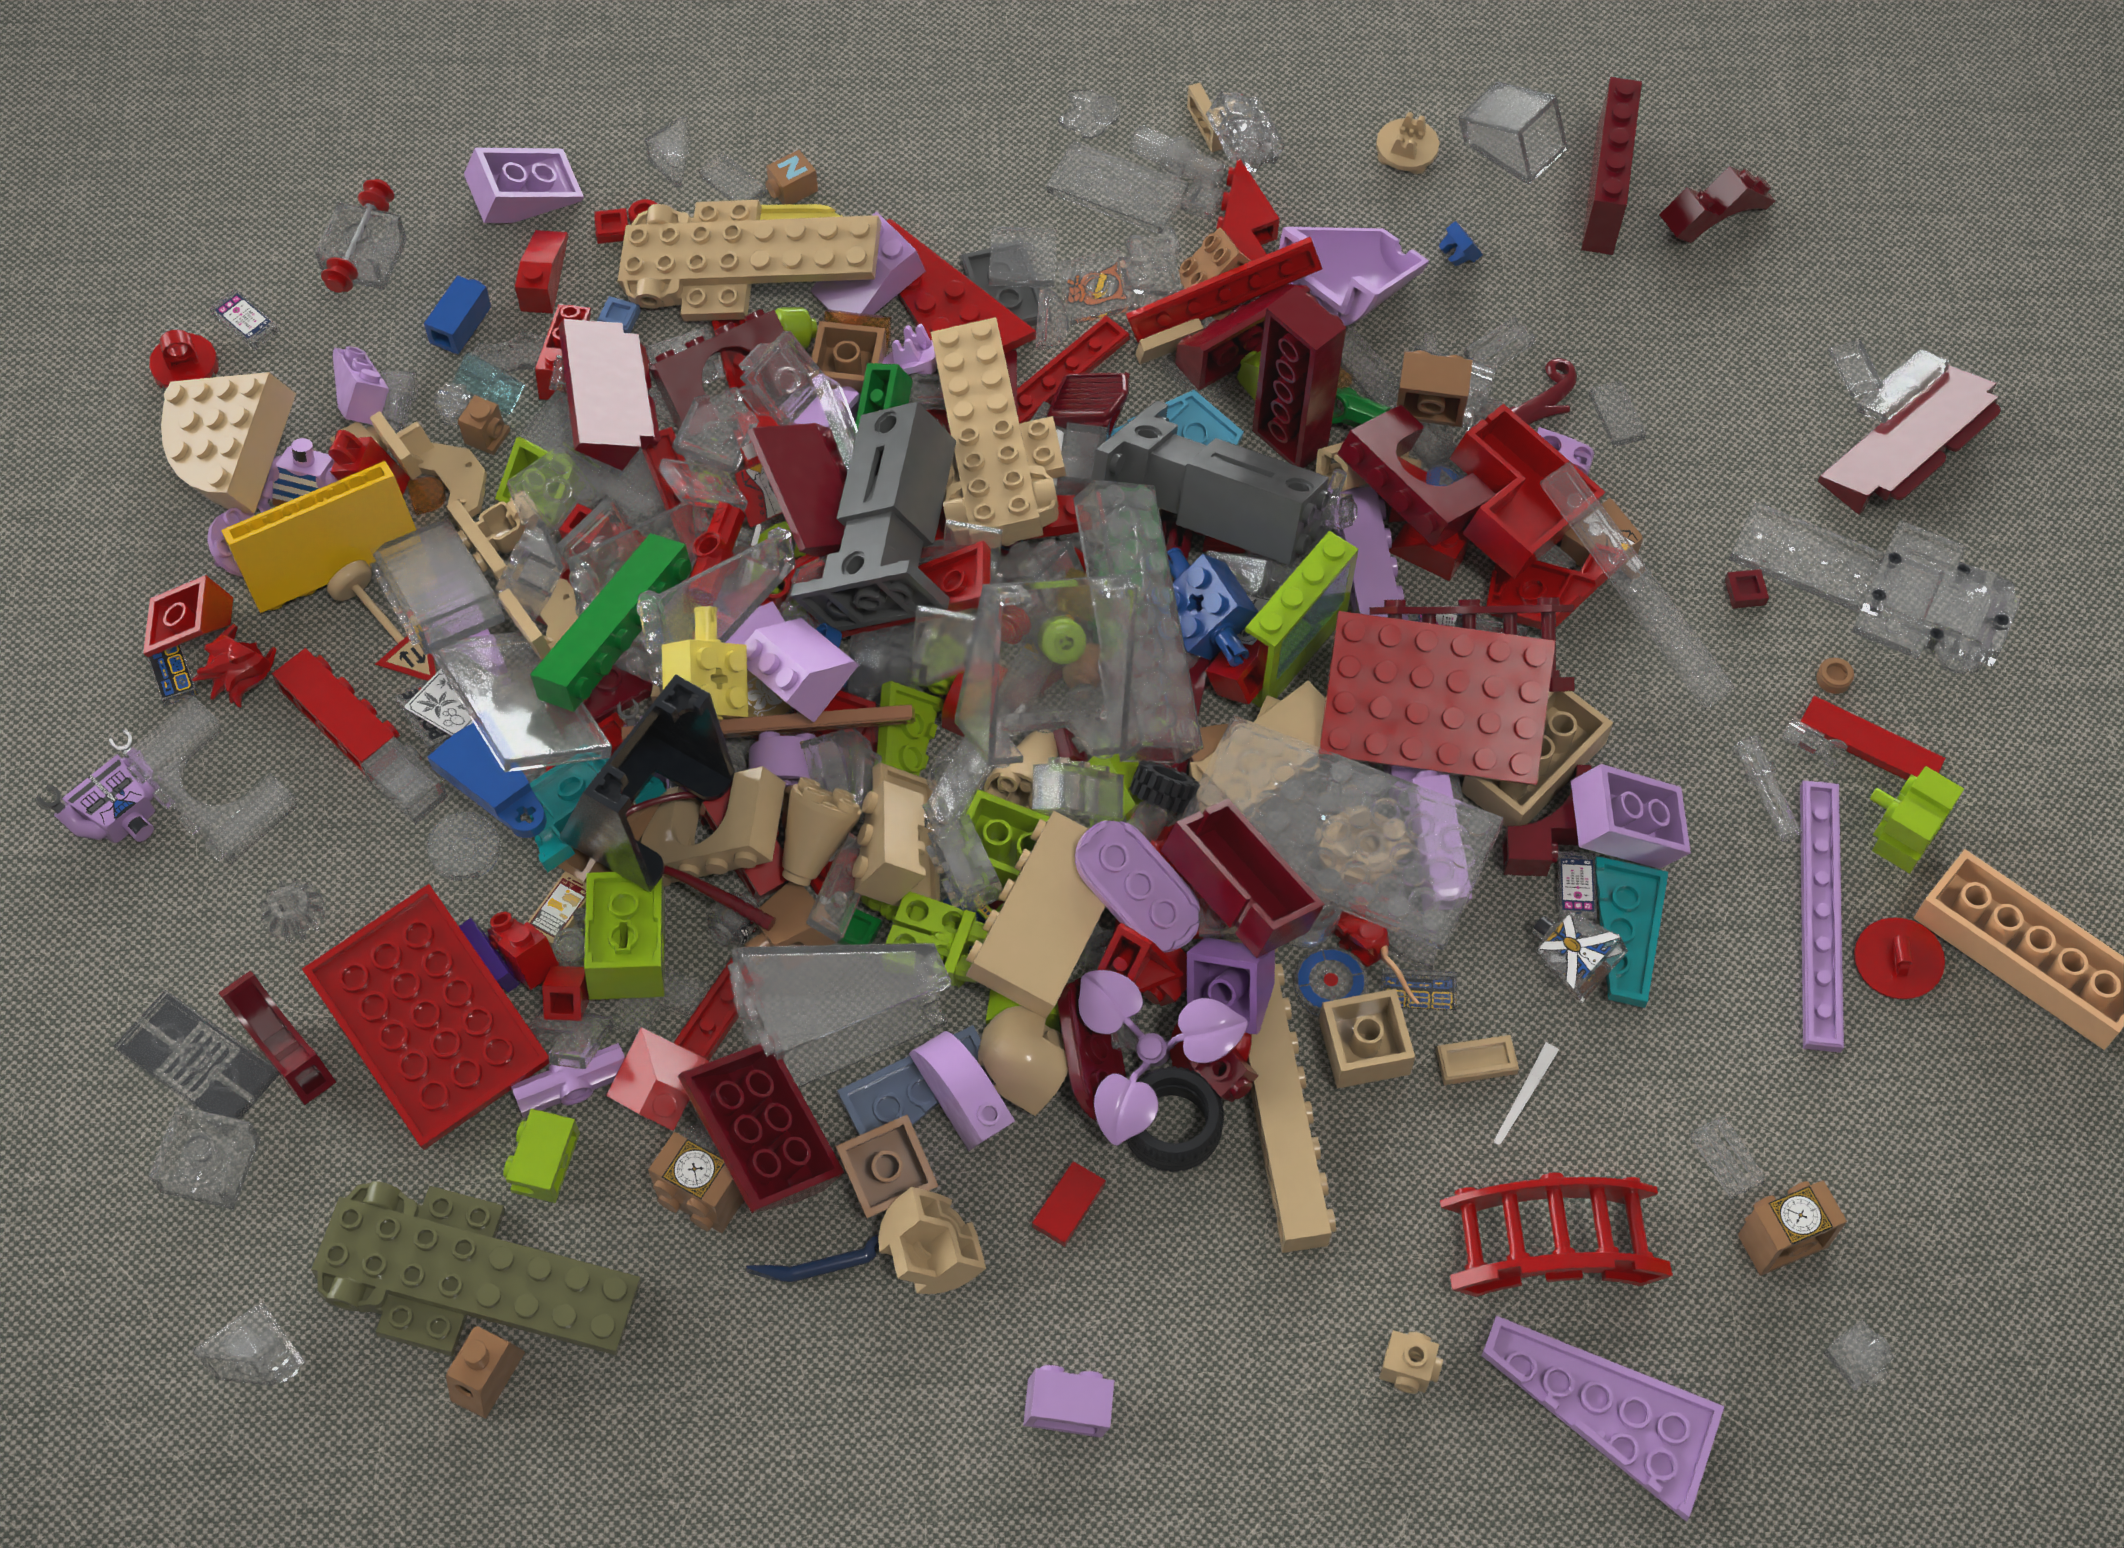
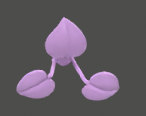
(1107, 1002)

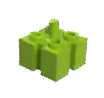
(1913, 817)

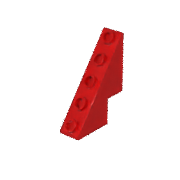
(1248, 215)

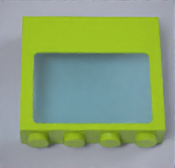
(1303, 612)

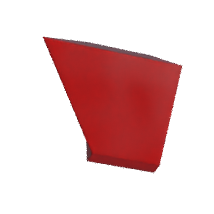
(1138, 959)

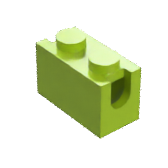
(541, 1155)

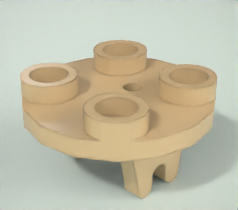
(1407, 144)

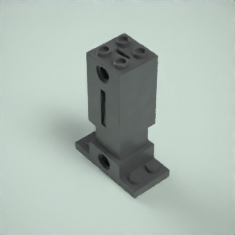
(1218, 486)
(888, 516)

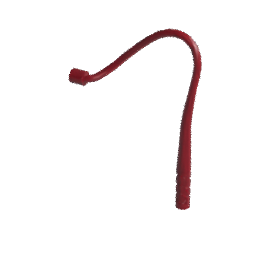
(724, 898)

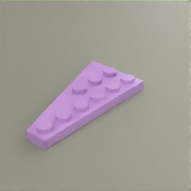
(1632, 1419)

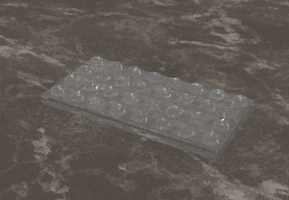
(1354, 830)

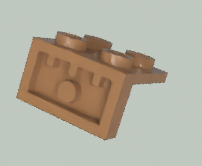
(1213, 258)

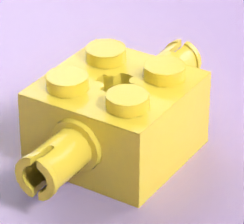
(710, 665)

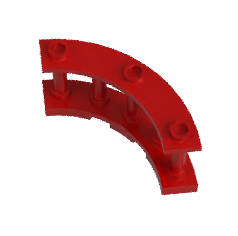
(1564, 1262)

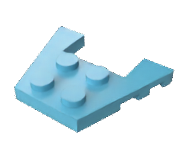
(1199, 420)

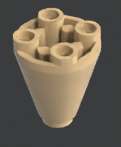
(1016, 780)
(815, 828)

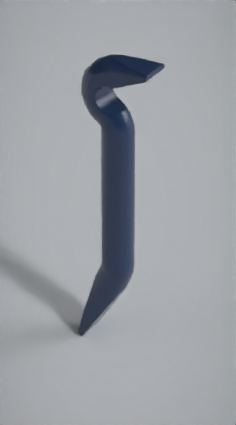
(818, 1267)

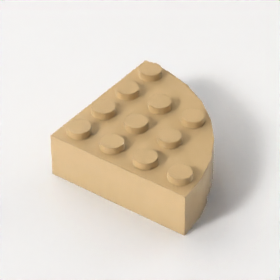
(225, 434)

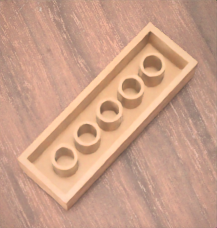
(2029, 947)

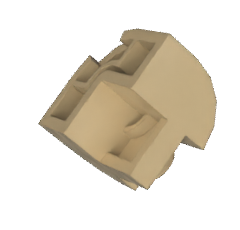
(1023, 1058)
(930, 1242)

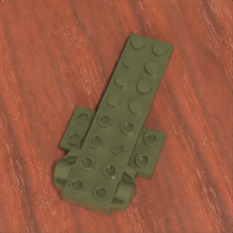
(443, 1263)

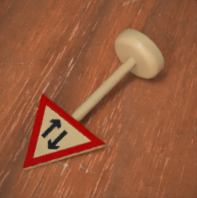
(403, 657)

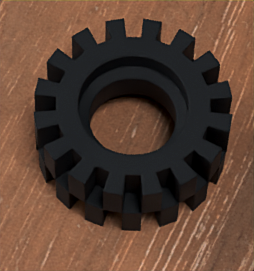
(1163, 786)

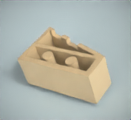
(890, 844)

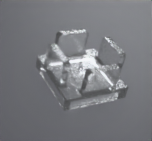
(779, 379)

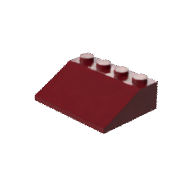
(806, 481)
(762, 1128)

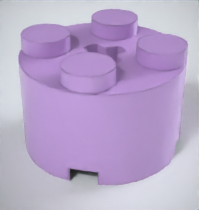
(780, 756)

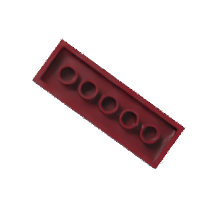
(1298, 376)

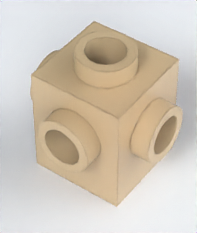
(1411, 1362)

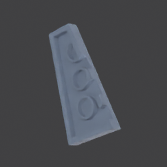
(895, 1091)

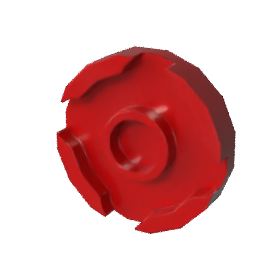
(182, 357)

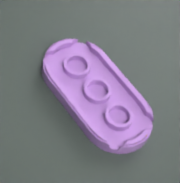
(1137, 884)

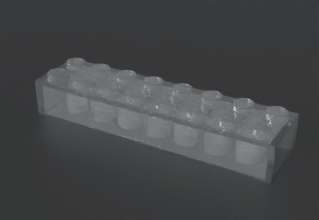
(1125, 536)

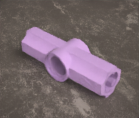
(568, 1084)

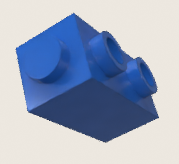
(457, 314)

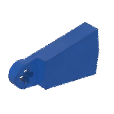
(474, 770)

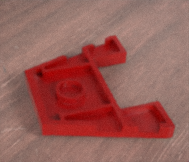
(1544, 581)

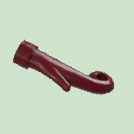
(1545, 403)

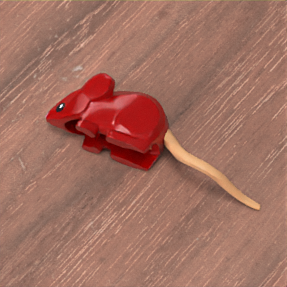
(1368, 943)

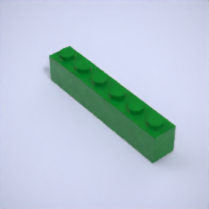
(608, 624)

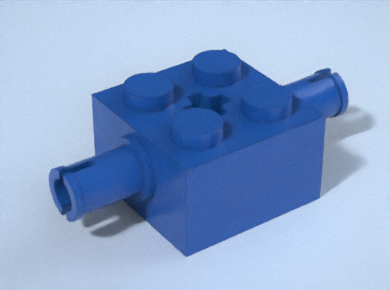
(1210, 607)

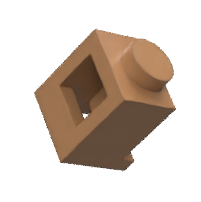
(483, 425)

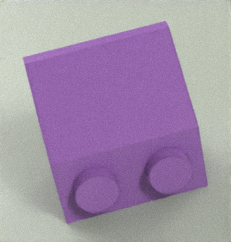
(1232, 976)

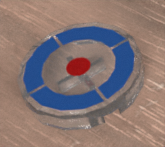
(1328, 976)

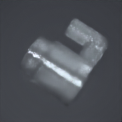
(570, 942)

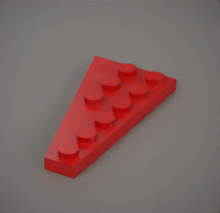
(949, 299)

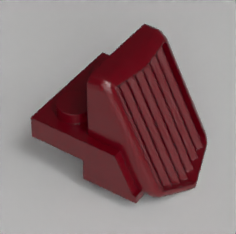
(1090, 399)

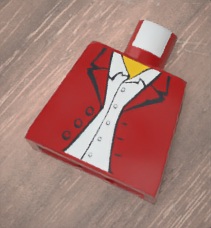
(756, 489)

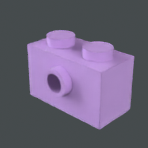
(1069, 1401)

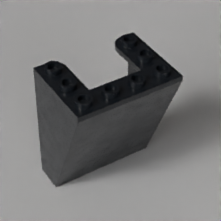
(673, 738)

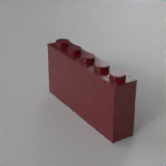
(1611, 166)

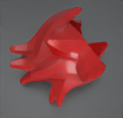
(234, 666)

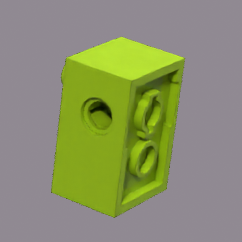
(624, 938)

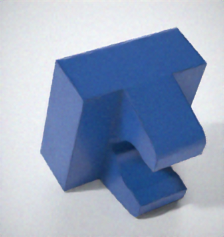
(1464, 245)

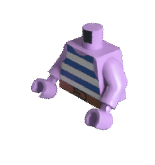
(296, 474)

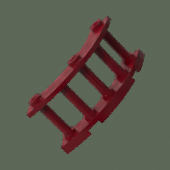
(1470, 607)

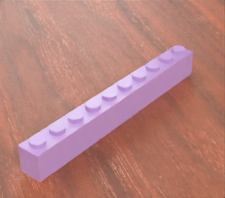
(1374, 569)

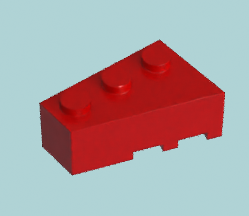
(763, 878)

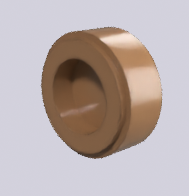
(1835, 675)

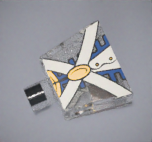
(1578, 952)

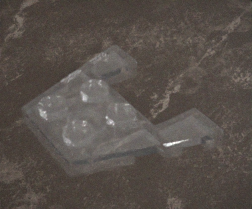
(560, 481)

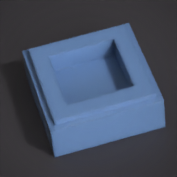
(620, 312)

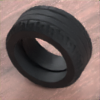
(1188, 1154)

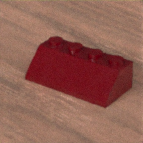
(1226, 341)

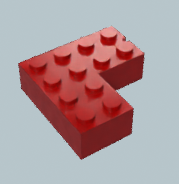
(1512, 461)

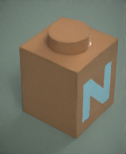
(791, 178)

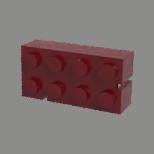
(1242, 877)

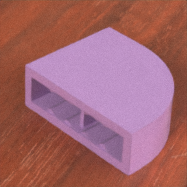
(962, 1089)

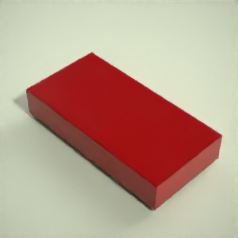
(1068, 1203)

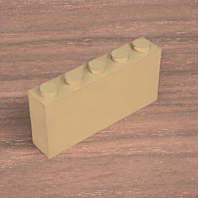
(1041, 922)

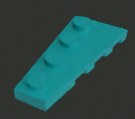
(1631, 907)

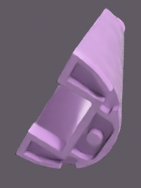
(1358, 268)

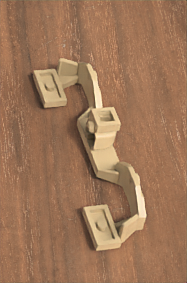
(494, 532)

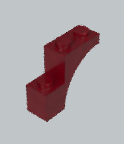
(1730, 193)
(1534, 846)
(277, 1038)

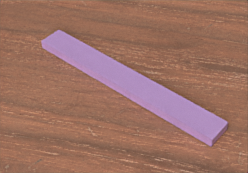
(1821, 917)

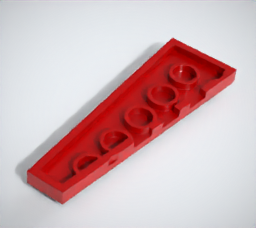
(957, 575)

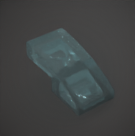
(489, 382)

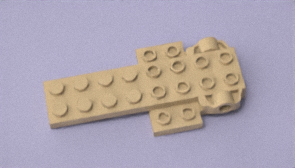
(726, 248)
(998, 467)

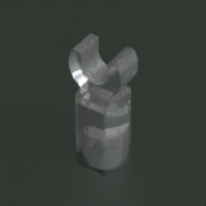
(1812, 741)

